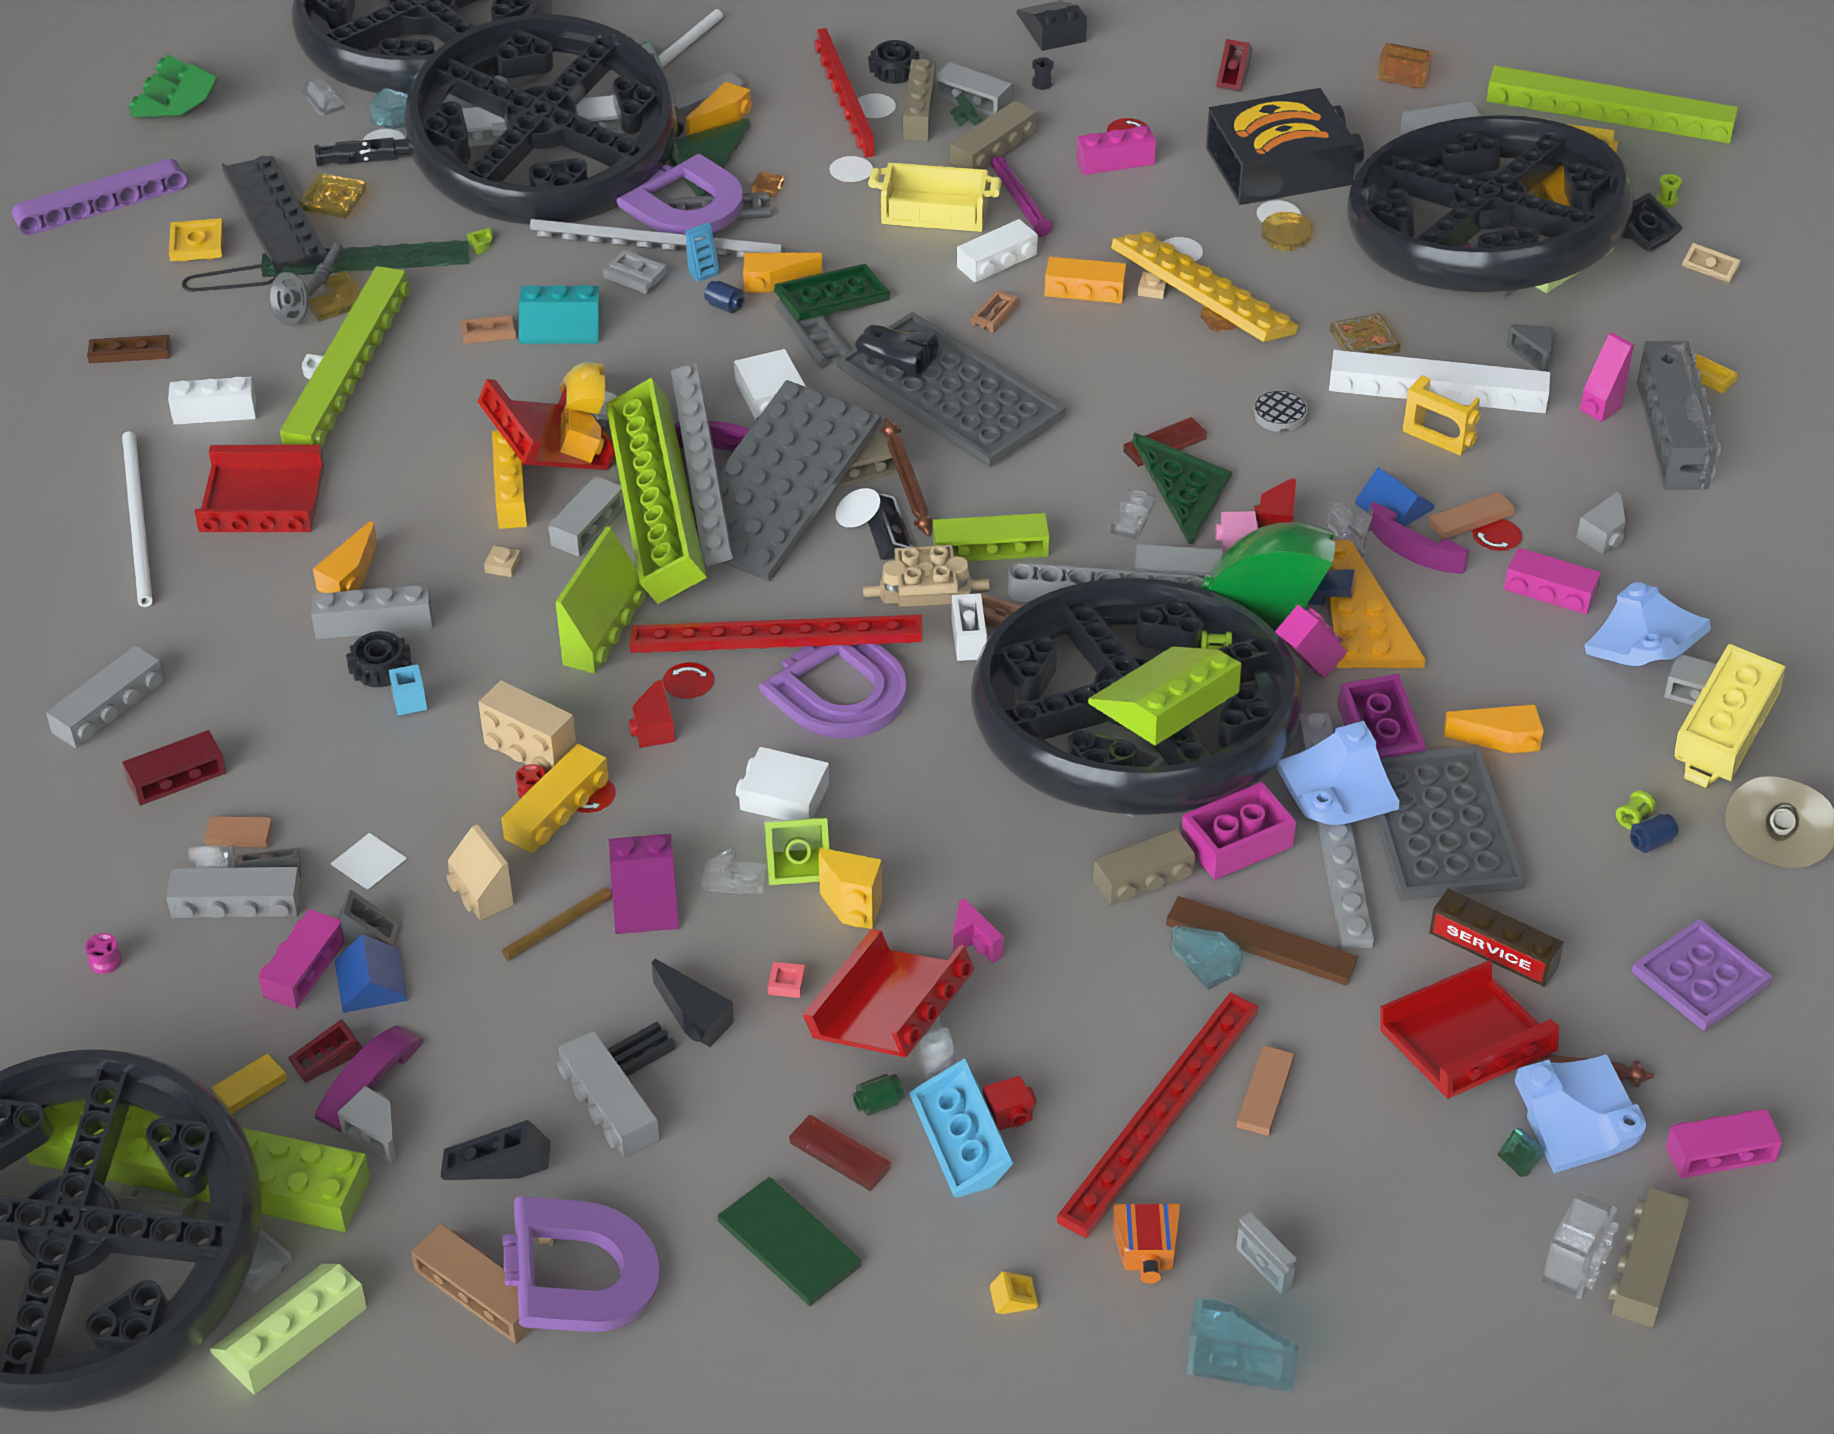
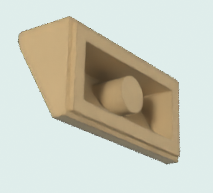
(1711, 263)

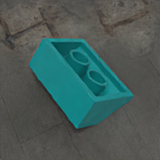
(559, 314)

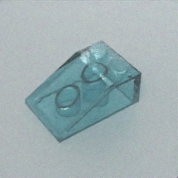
(1238, 1348)

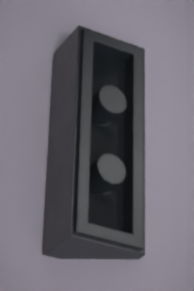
(888, 528)

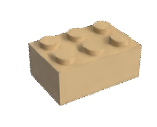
(525, 726)

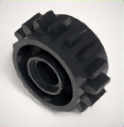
(892, 61)
(375, 655)

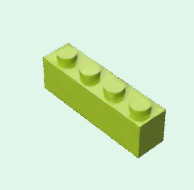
(994, 536)

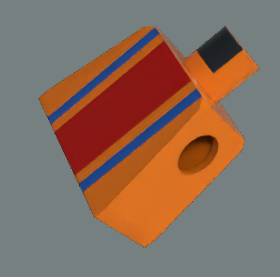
(1146, 1237)

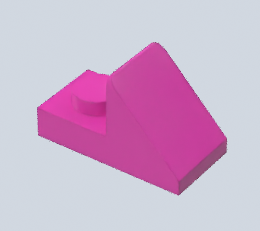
(976, 930)

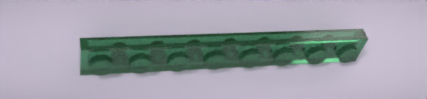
(389, 256)

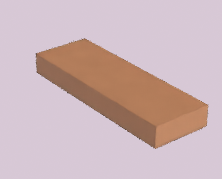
(1471, 515)
(1265, 1090)

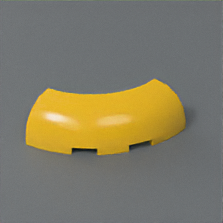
(585, 387)

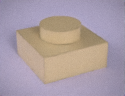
(1151, 286)
(502, 561)

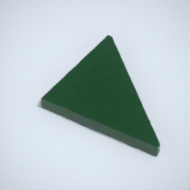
(713, 144)
(1185, 482)

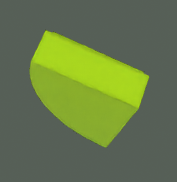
(480, 240)

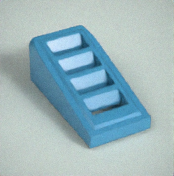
(707, 266)

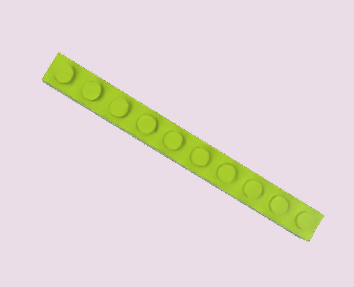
(1612, 104)
(346, 358)

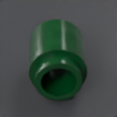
(878, 1094)

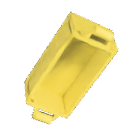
(934, 196)
(1728, 715)

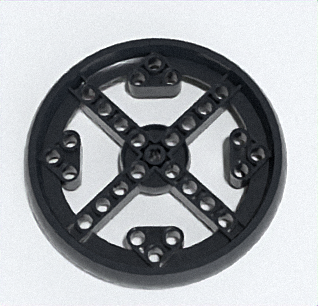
(343, 50)
(540, 118)
(1506, 259)
(1102, 769)
(71, 1224)

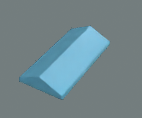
(961, 1130)

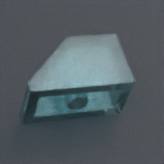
(388, 108)
(1206, 954)

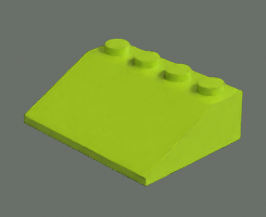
(597, 604)
(1170, 691)

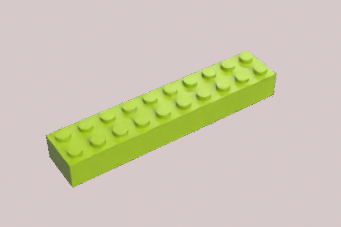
(655, 491)
(296, 1176)

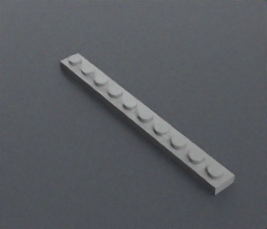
(645, 238)
(701, 465)
(1340, 856)

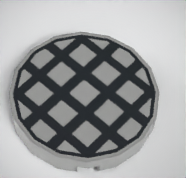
(1280, 410)

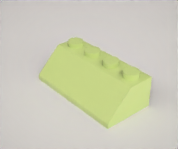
(291, 1326)

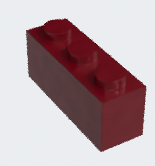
(174, 767)

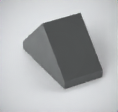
(1531, 344)
(363, 917)

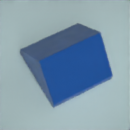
(1395, 496)
(369, 975)

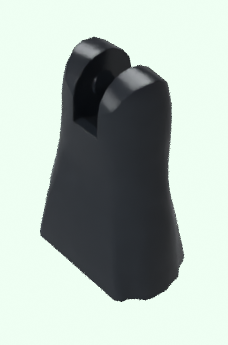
(904, 350)

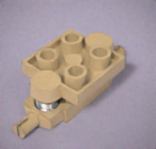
(924, 577)

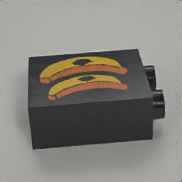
(1282, 146)

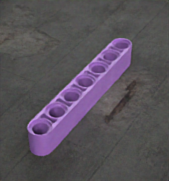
(99, 196)

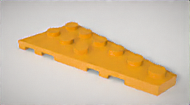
(1368, 621)

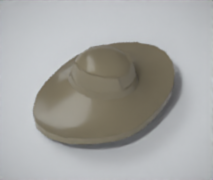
(1781, 821)

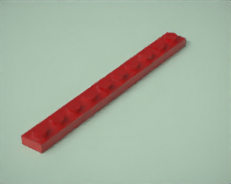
(776, 633)
(1156, 1116)

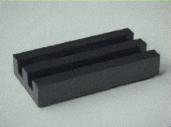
(637, 1044)

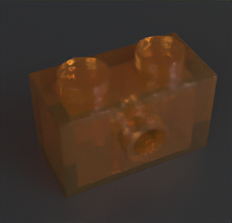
(1404, 65)

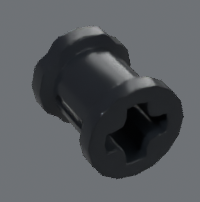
(1042, 73)

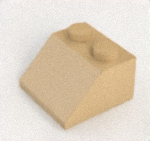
(480, 875)

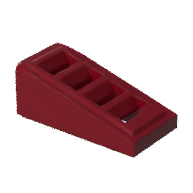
(330, 1037)

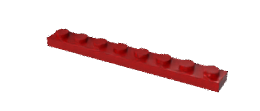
(845, 93)

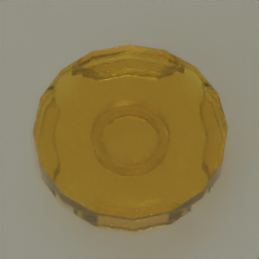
(1286, 231)

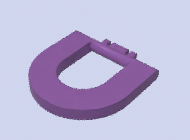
(666, 219)
(840, 720)
(579, 1308)

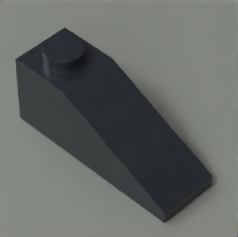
(696, 1008)
(498, 1155)

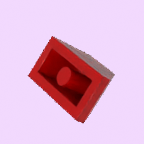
(1276, 504)
(652, 718)

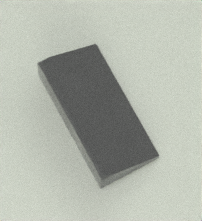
(276, 858)

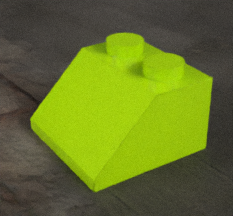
(794, 849)

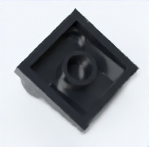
(1651, 224)

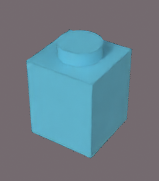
(407, 689)

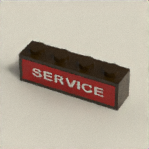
(1496, 937)

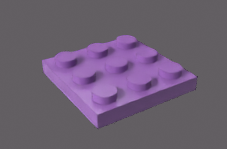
(1701, 974)

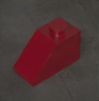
(1234, 65)

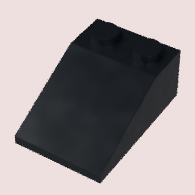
(1055, 24)

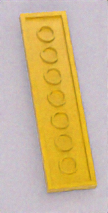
(1204, 286)

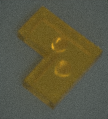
(341, 297)

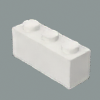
(997, 250)
(212, 400)

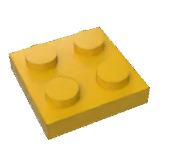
(196, 239)

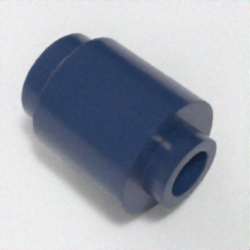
(724, 296)
(1653, 832)

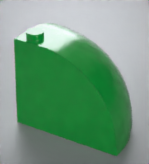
(1273, 569)

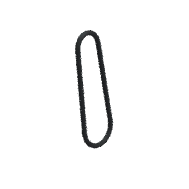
(226, 286)

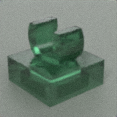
(965, 111)
(1521, 1152)

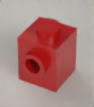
(1010, 1102)

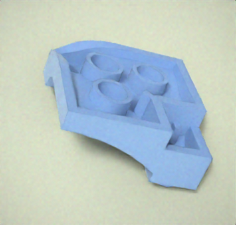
(1646, 628)
(1340, 778)
(1579, 1111)

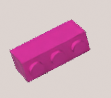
(1116, 150)
(1552, 580)
(1312, 640)
(301, 959)
(1723, 1143)

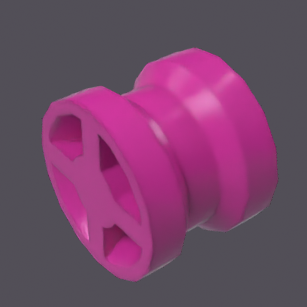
(103, 953)

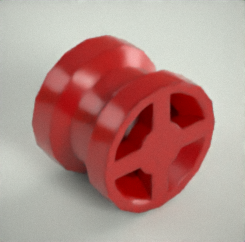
(527, 777)

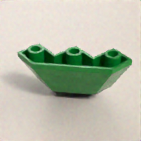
(172, 90)

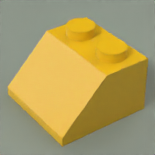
(851, 886)

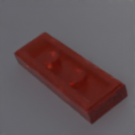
(1176, 436)
(840, 1152)

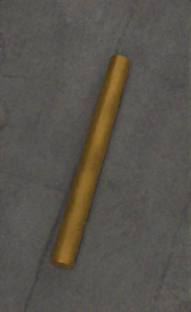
(556, 923)

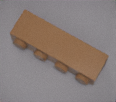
(469, 1279)

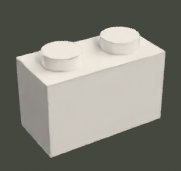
(968, 626)

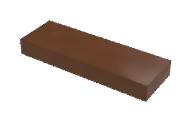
(129, 349)

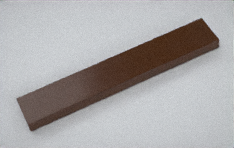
(1266, 941)

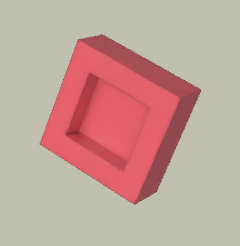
(786, 979)

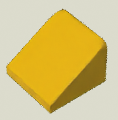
(1013, 1293)

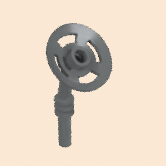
(297, 296)

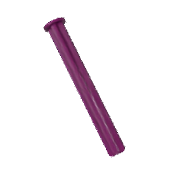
(1040, 224)

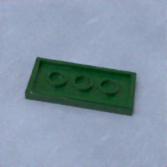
(832, 292)
(789, 1241)

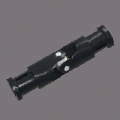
(347, 153)

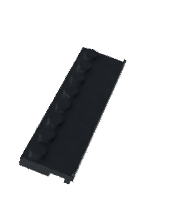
(274, 213)

